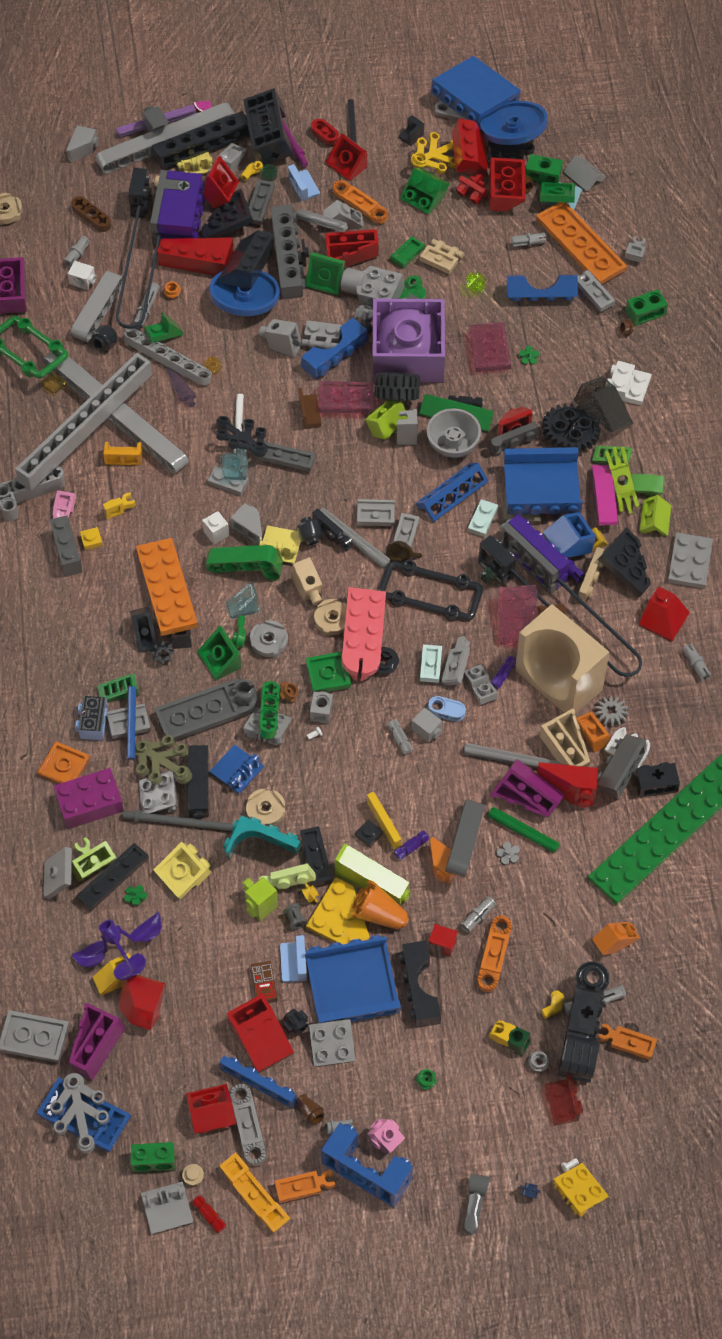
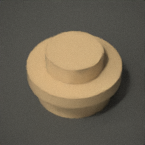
(193, 1174)

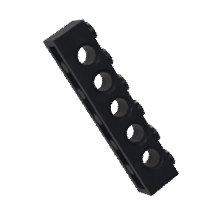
(201, 140)

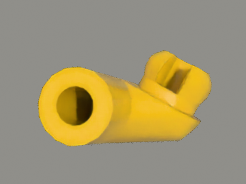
(251, 169)
(556, 1005)

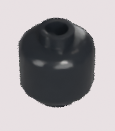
(104, 338)
(309, 531)

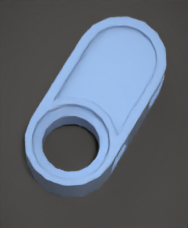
(451, 709)

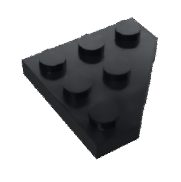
(228, 217)
(626, 562)

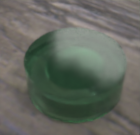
(269, 173)

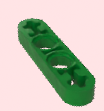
(269, 710)

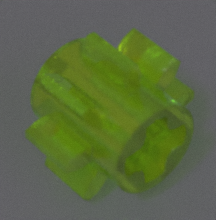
(475, 282)

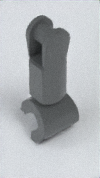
(477, 1188)

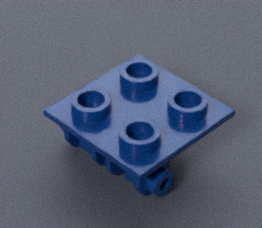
(237, 768)

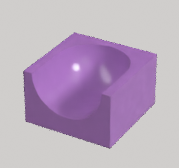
(409, 337)

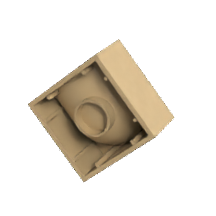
(561, 660)

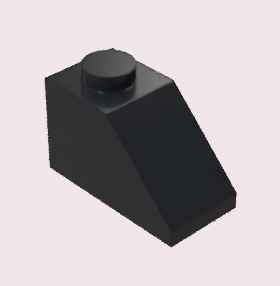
(143, 628)

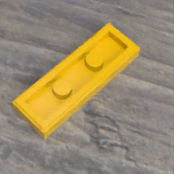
(383, 820)

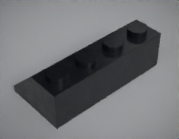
(248, 260)

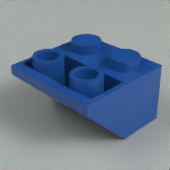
(571, 535)

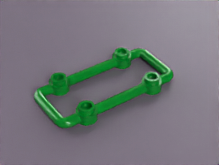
(29, 368)

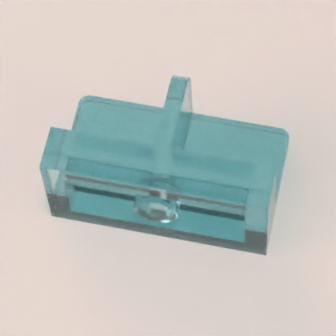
(235, 465)

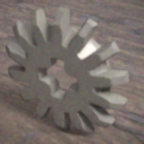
(611, 718)

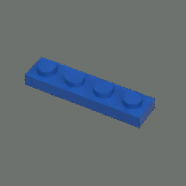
(252, 1078)

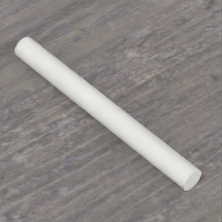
(239, 413)

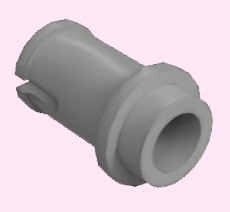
(331, 1126)

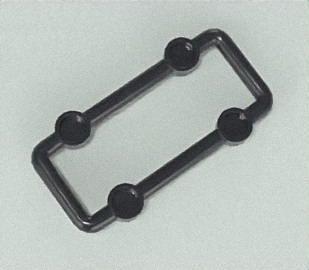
(452, 612)

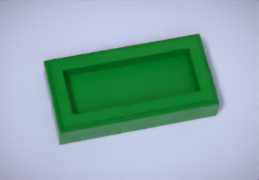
(407, 252)

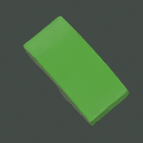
(648, 484)

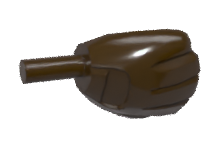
(400, 551)

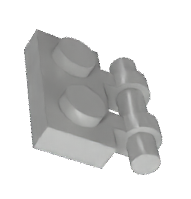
(322, 332)

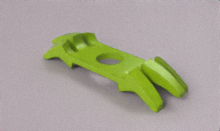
(618, 470)

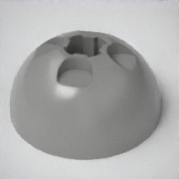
(453, 432)

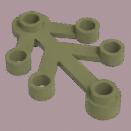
(146, 749)

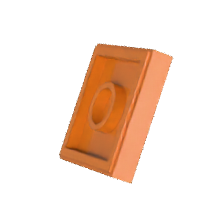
(63, 764)

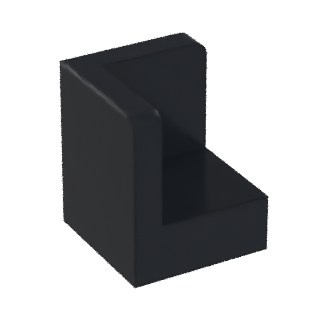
(414, 130)

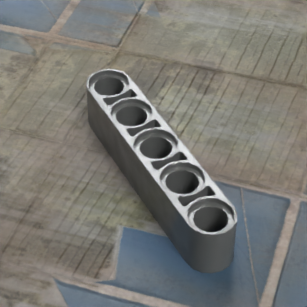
(465, 838)

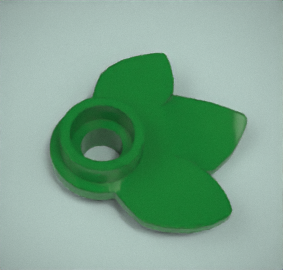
(415, 289)

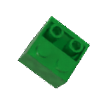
(424, 190)

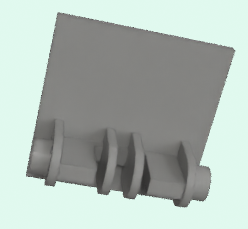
(251, 727)
(160, 796)
(332, 1042)
(167, 1207)

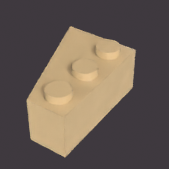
(564, 740)

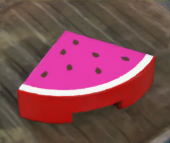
(202, 105)

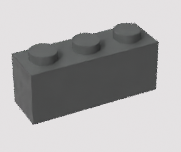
(66, 546)

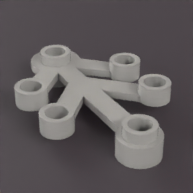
(79, 1108)

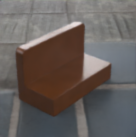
(309, 410)

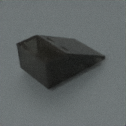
(604, 404)

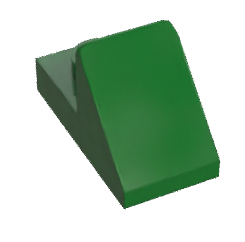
(164, 330)

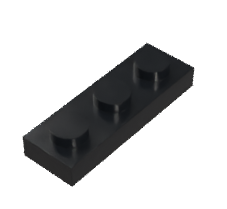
(316, 855)

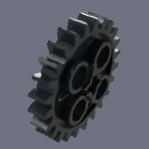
(560, 420)

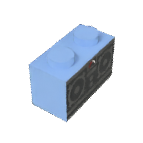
(92, 718)

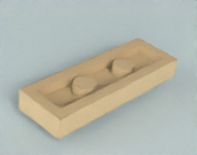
(591, 576)

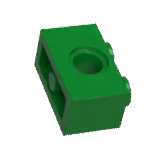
(544, 169)

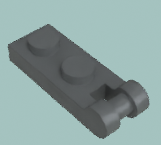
(513, 438)

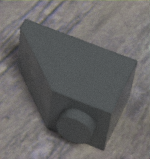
(153, 118)

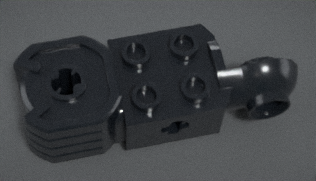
(580, 1045)

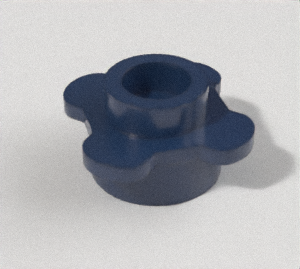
(529, 1190)

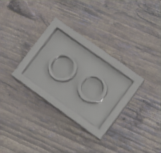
(690, 560)
(33, 1036)

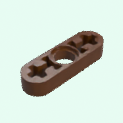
(92, 220)

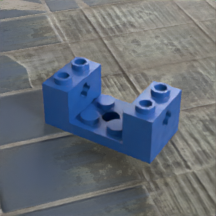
(338, 1157)

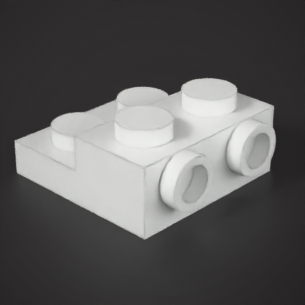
(629, 382)

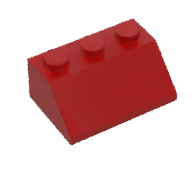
(469, 148)
(506, 183)

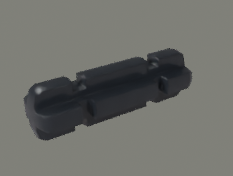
(478, 401)

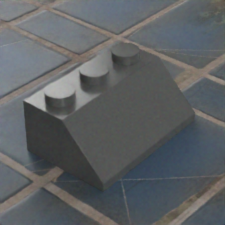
(621, 765)

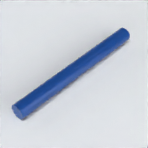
(131, 723)

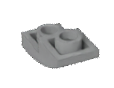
(480, 684)

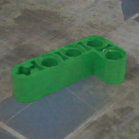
(246, 559)

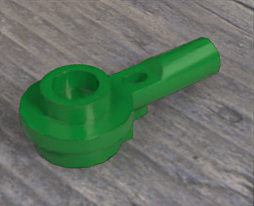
(239, 637)

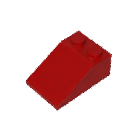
(576, 782)

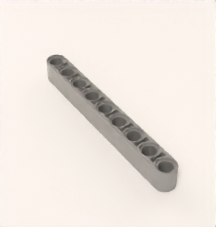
(141, 147)

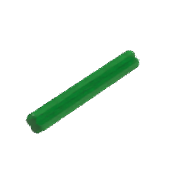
(523, 829)

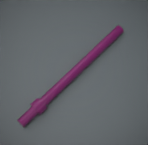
(297, 151)

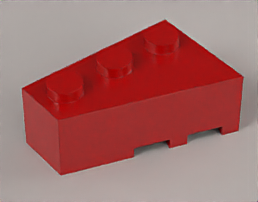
(352, 246)

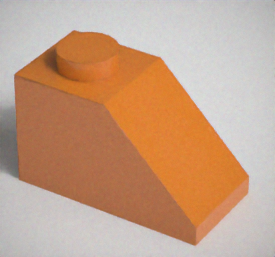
(439, 859)

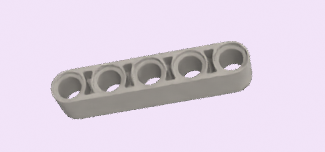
(97, 306)

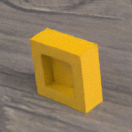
(91, 538)

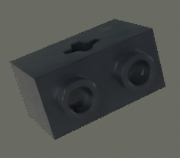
(657, 779)

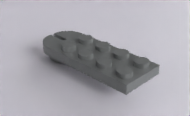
(207, 708)

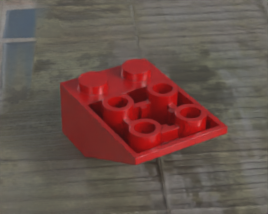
(259, 1033)

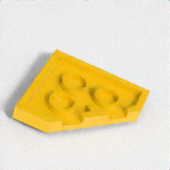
(333, 916)

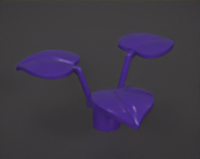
(111, 933)

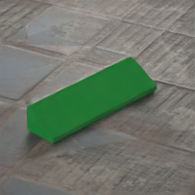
(434, 404)

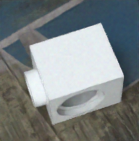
(81, 275)

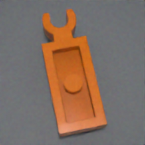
(629, 1041)
(302, 1185)

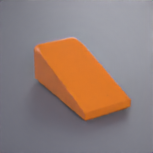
(593, 731)

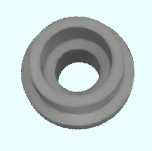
(538, 1055)

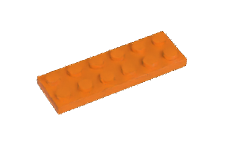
(581, 242)
(166, 586)

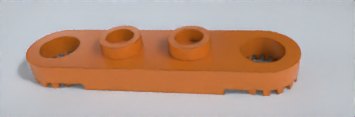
(360, 201)
(494, 953)

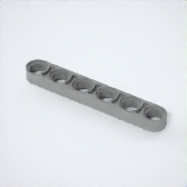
(165, 358)

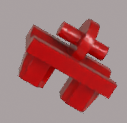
(474, 185)

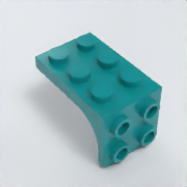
(252, 827)

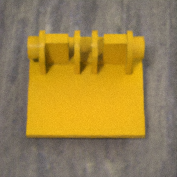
(580, 1189)

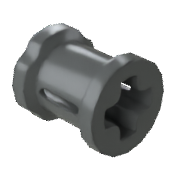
(292, 910)

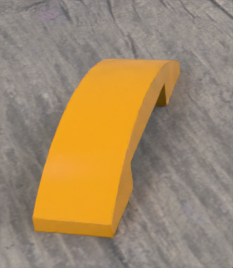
(253, 1193)

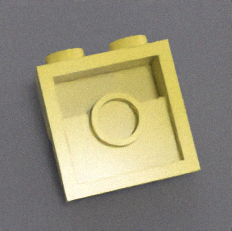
(183, 869)

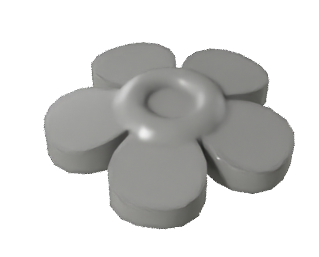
(508, 853)

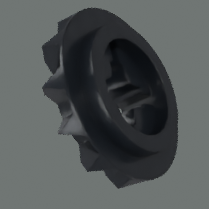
(392, 663)

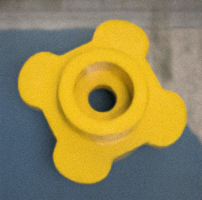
(310, 893)

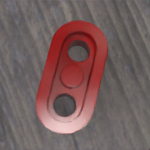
(327, 134)

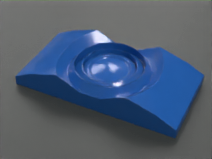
(104, 1135)

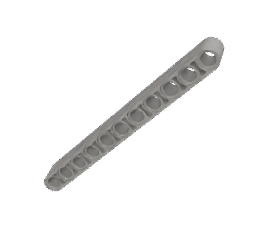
(123, 417)

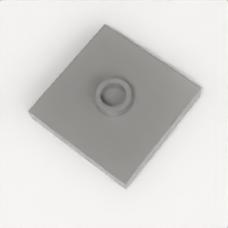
(57, 872)

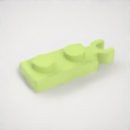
(291, 876)

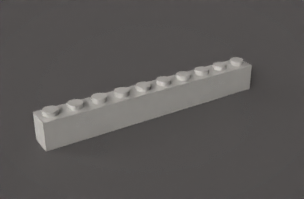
(83, 421)

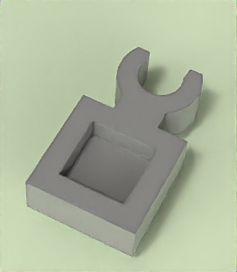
(635, 250)
(364, 311)

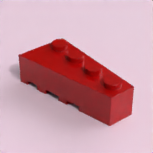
(196, 254)

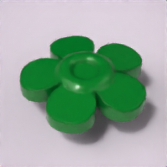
(529, 356)
(135, 895)

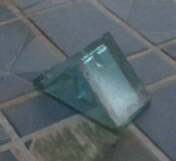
(244, 602)

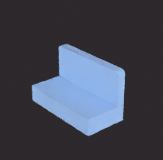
(302, 183)
(293, 961)

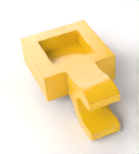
(117, 506)

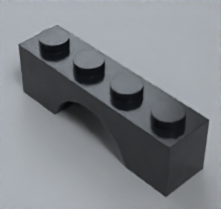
(425, 1007)

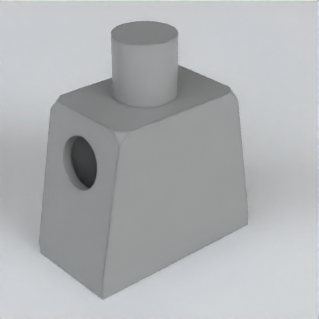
(282, 337)

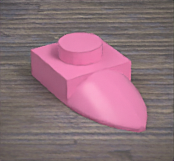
(63, 504)

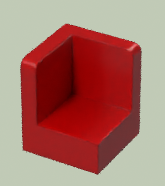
(444, 938)

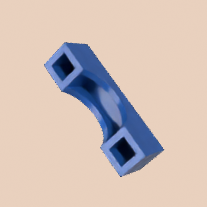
(518, 286)
(319, 361)

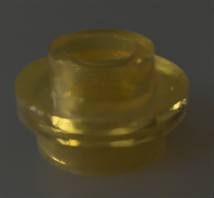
(213, 364)

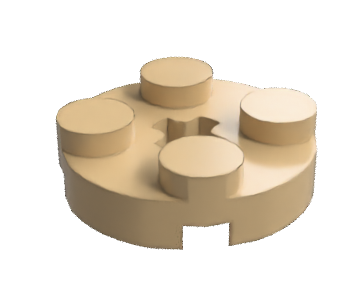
(13, 206)
(322, 615)
(267, 798)

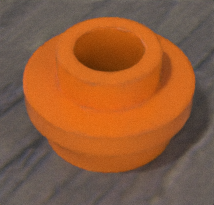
(172, 289)

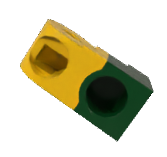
(511, 1037)

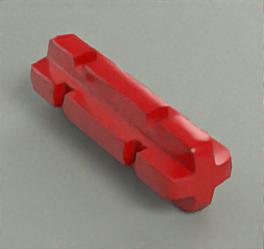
(209, 1214)

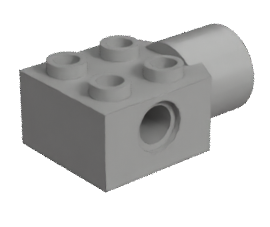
(372, 284)

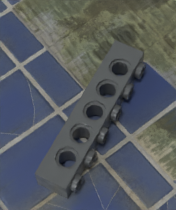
(286, 250)

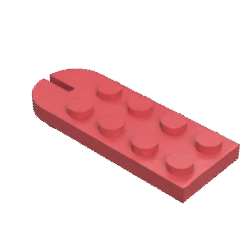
(363, 631)

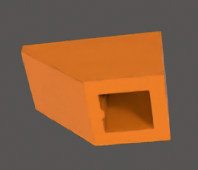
(615, 937)

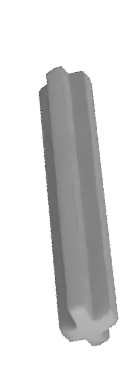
(321, 220)

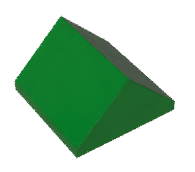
(220, 654)

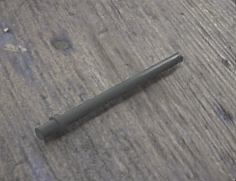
(137, 815)

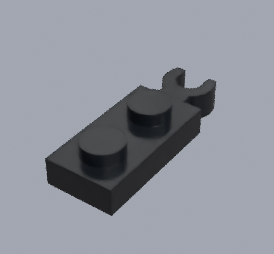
(331, 530)

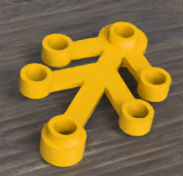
(421, 159)

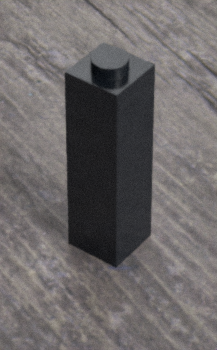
(199, 784)

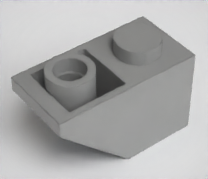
(344, 213)

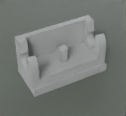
(407, 428)

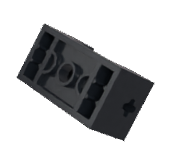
(266, 127)

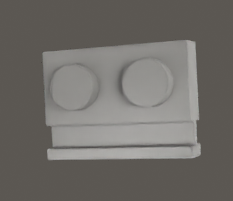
(375, 512)
(119, 721)

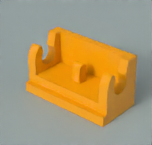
(123, 455)

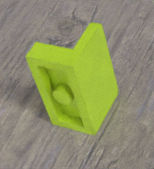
(655, 515)

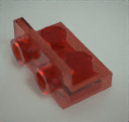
(563, 1101)

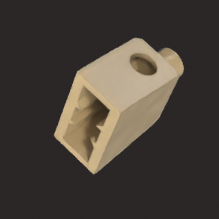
(307, 581)

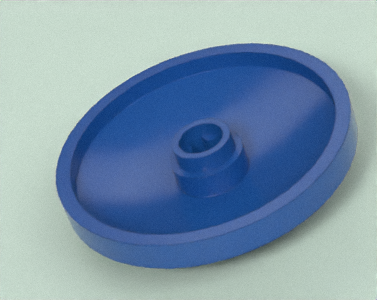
(514, 123)
(244, 301)

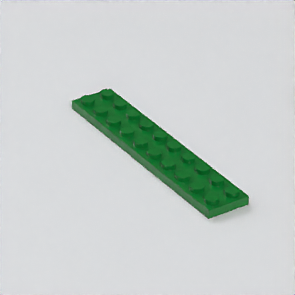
(661, 835)

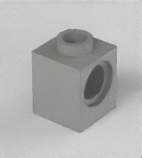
(321, 714)

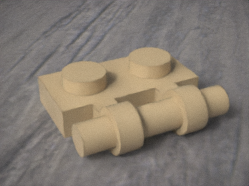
(441, 260)

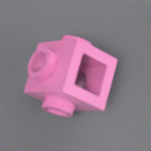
(385, 1135)

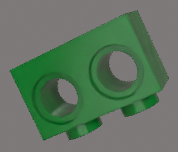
(646, 307)
(153, 1157)

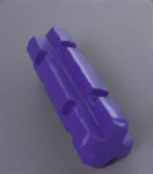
(503, 672)
(411, 845)

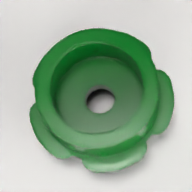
(426, 1073)

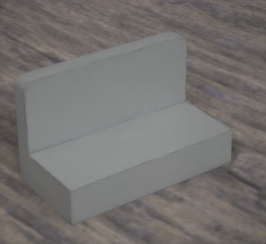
(583, 172)

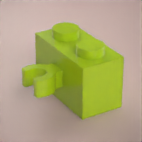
(384, 419)
(91, 859)
(260, 898)

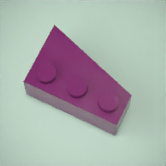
(528, 789)
(95, 1041)

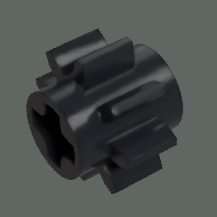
(158, 648)
(295, 1021)

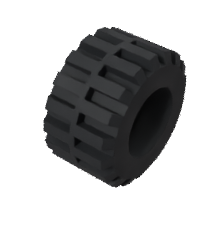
(397, 386)

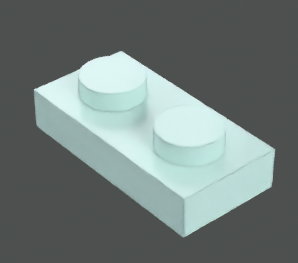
(482, 518)
(431, 663)

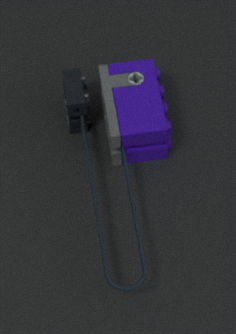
(173, 215)

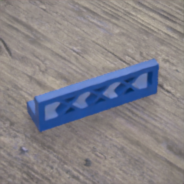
(450, 484)

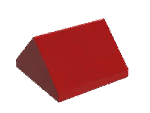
(347, 157)

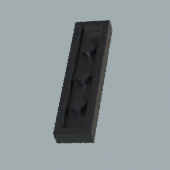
(112, 877)

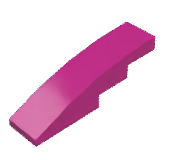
(604, 495)

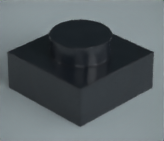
(368, 833)

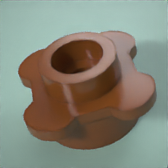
(288, 687)

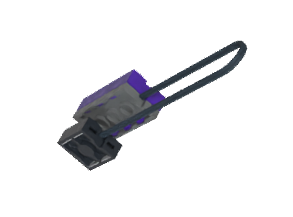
(540, 560)

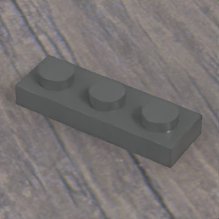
(261, 200)
(289, 457)

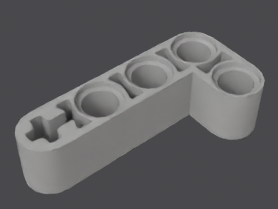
(52, 482)

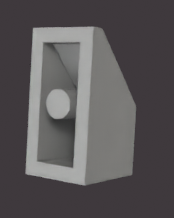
(82, 143)
(247, 523)

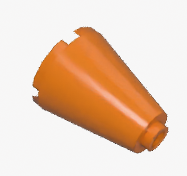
(378, 907)

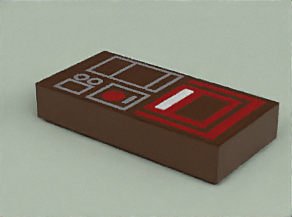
(264, 980)

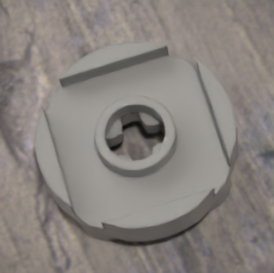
(267, 629)

